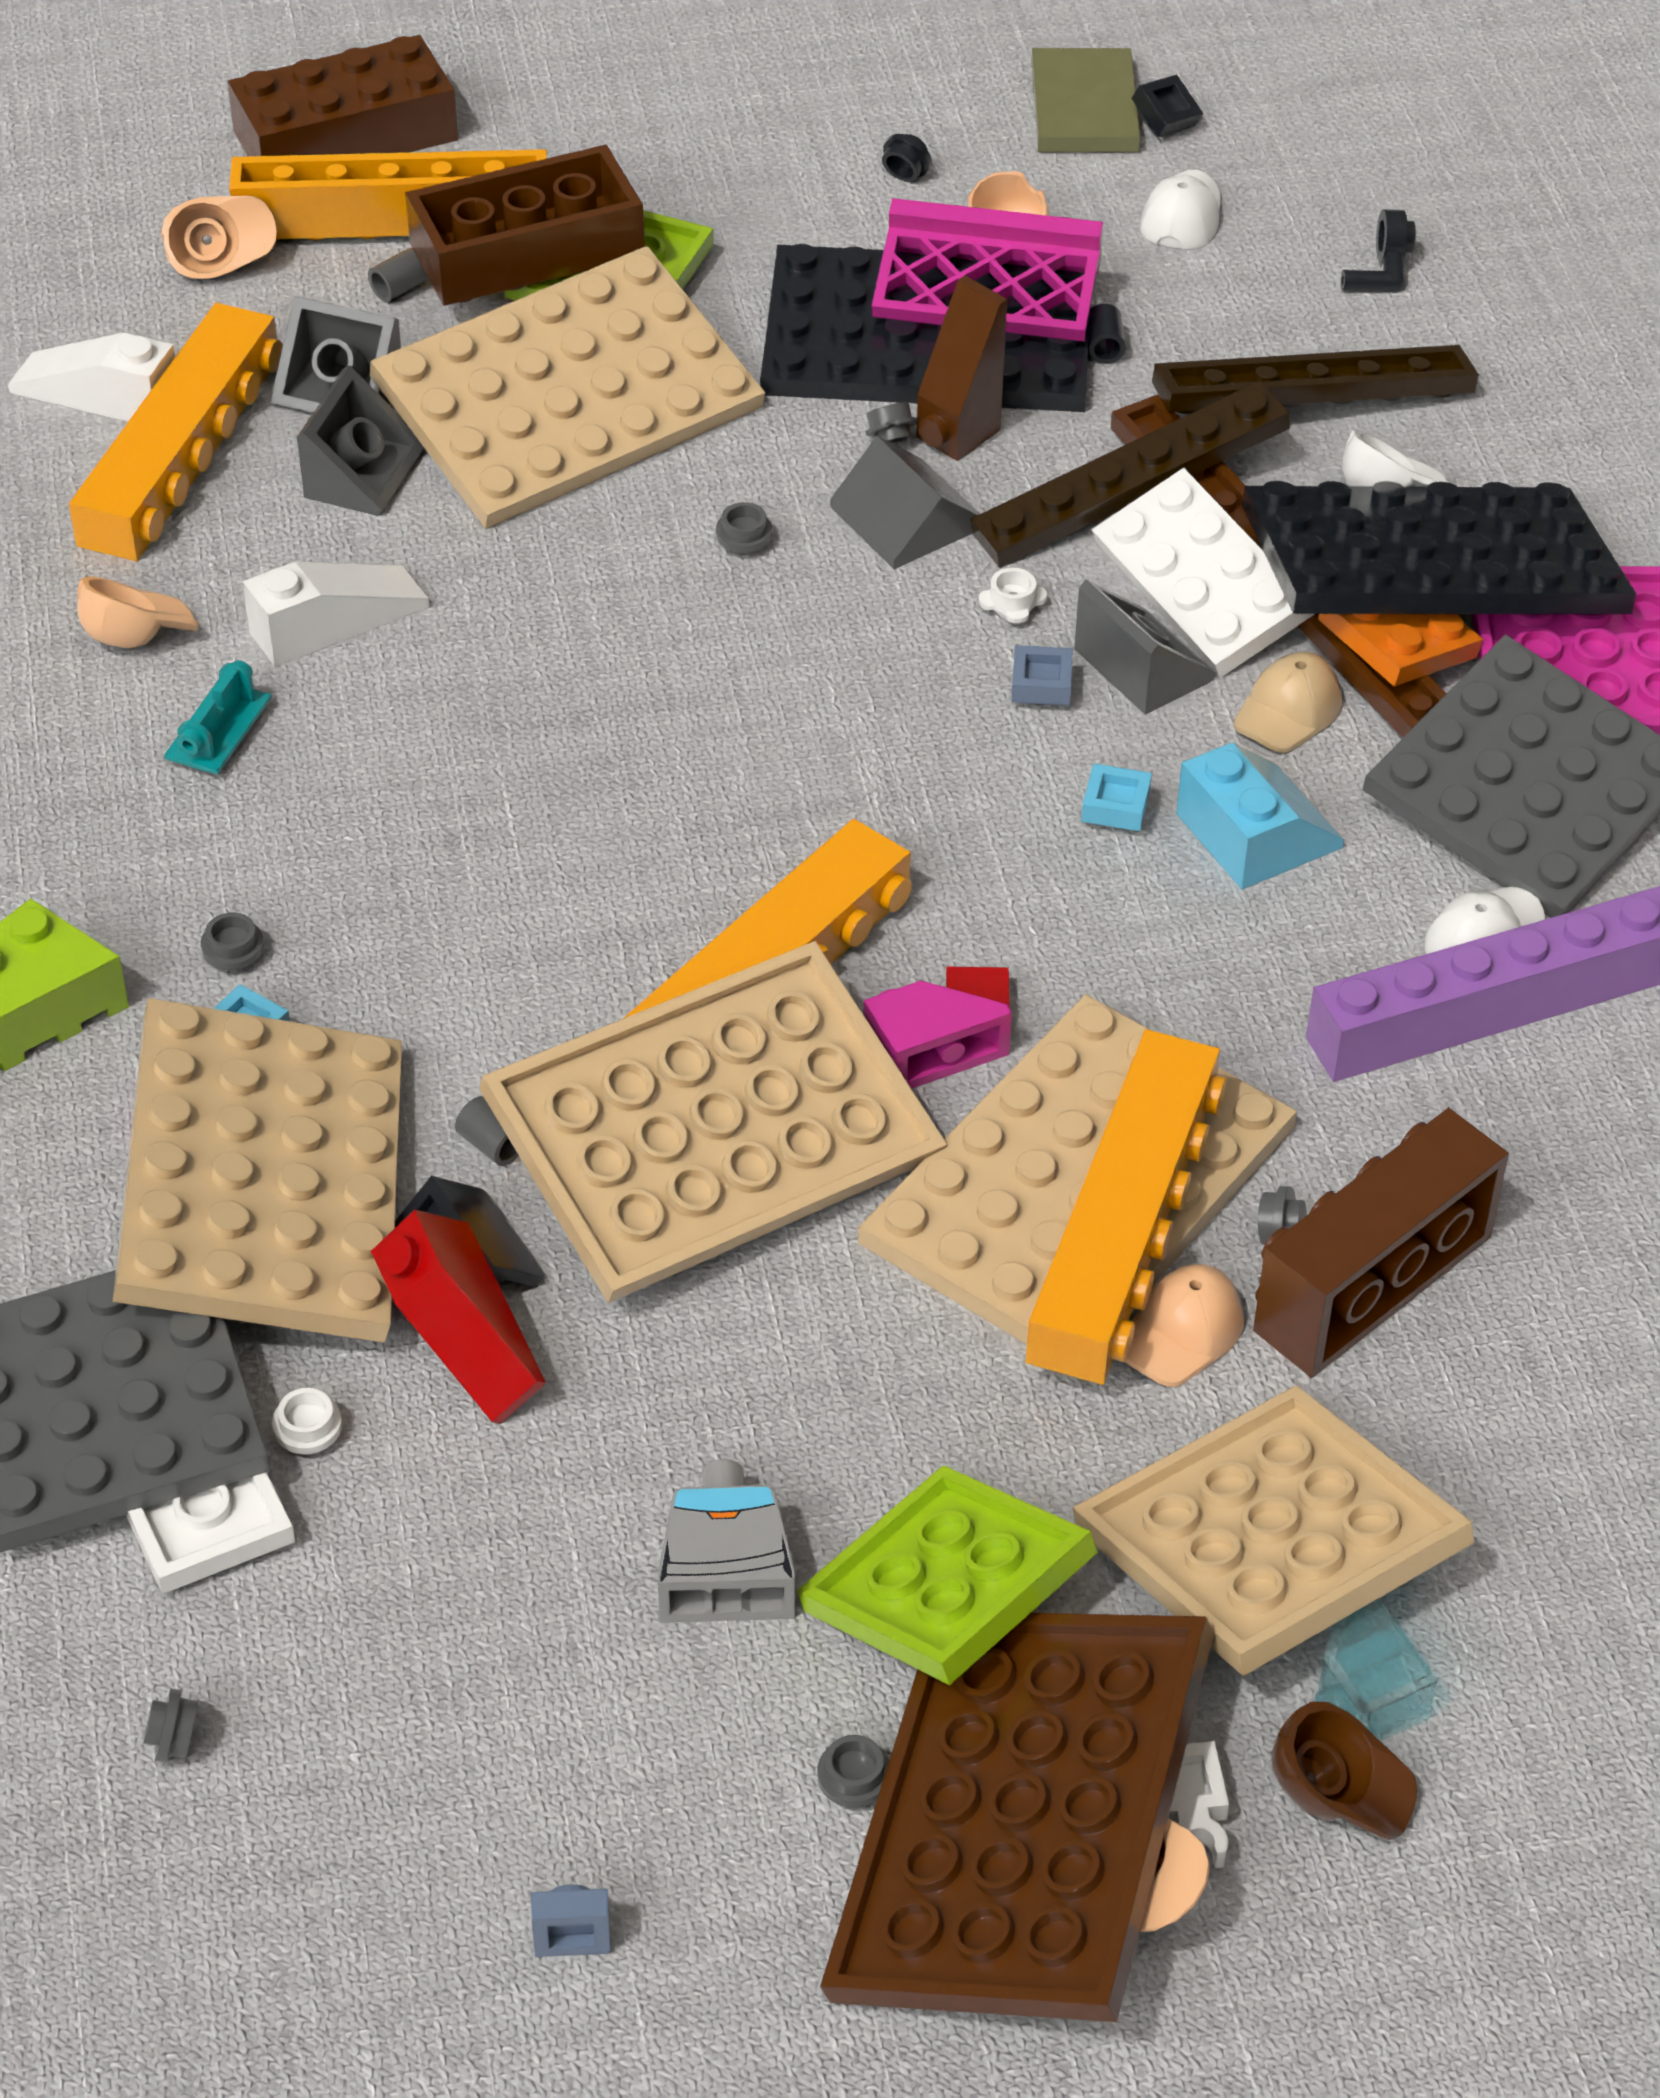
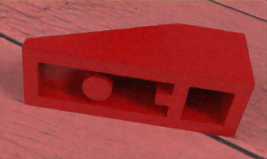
(459, 1310)

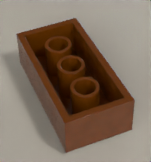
(347, 103)
(524, 224)
(1378, 1241)

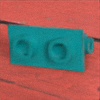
(219, 721)

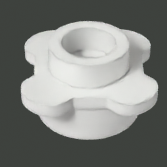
(1013, 594)

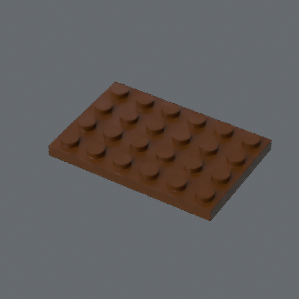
(1024, 1822)

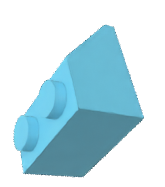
(1251, 815)

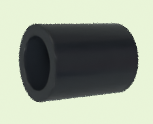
(1105, 334)

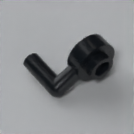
(1393, 239)

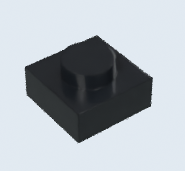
(1167, 105)

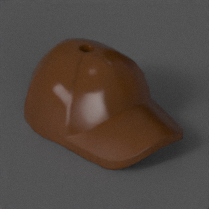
(1343, 1771)

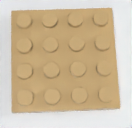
(1273, 1527)

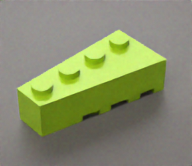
(51, 980)

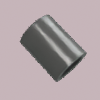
(396, 275)
(482, 1130)

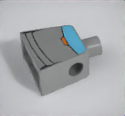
(725, 1552)

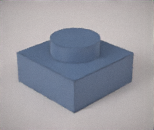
(1042, 675)
(570, 1921)

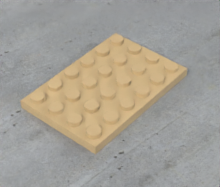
(566, 386)
(710, 1119)
(260, 1171)
(997, 1199)

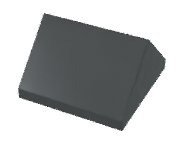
(323, 342)
(355, 447)
(901, 505)
(1135, 650)

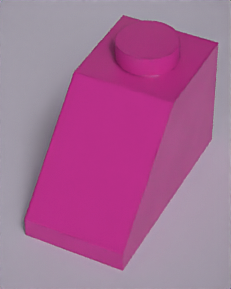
(938, 1030)

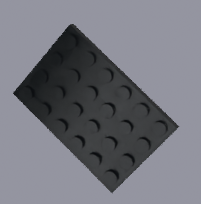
(832, 347)
(1435, 549)

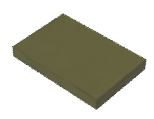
(1084, 100)

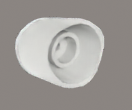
(1182, 211)
(1373, 461)
(1482, 915)

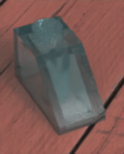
(1376, 1673)

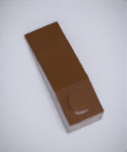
(964, 377)

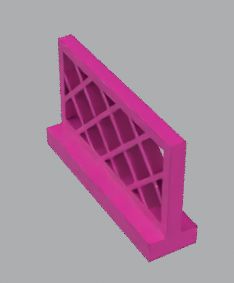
(993, 240)

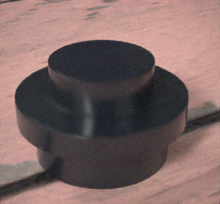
(906, 157)

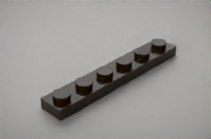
(1319, 377)
(1128, 473)

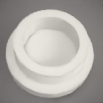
(306, 1421)

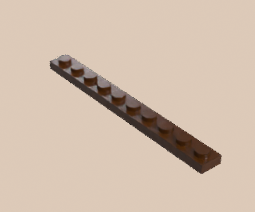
(1400, 704)

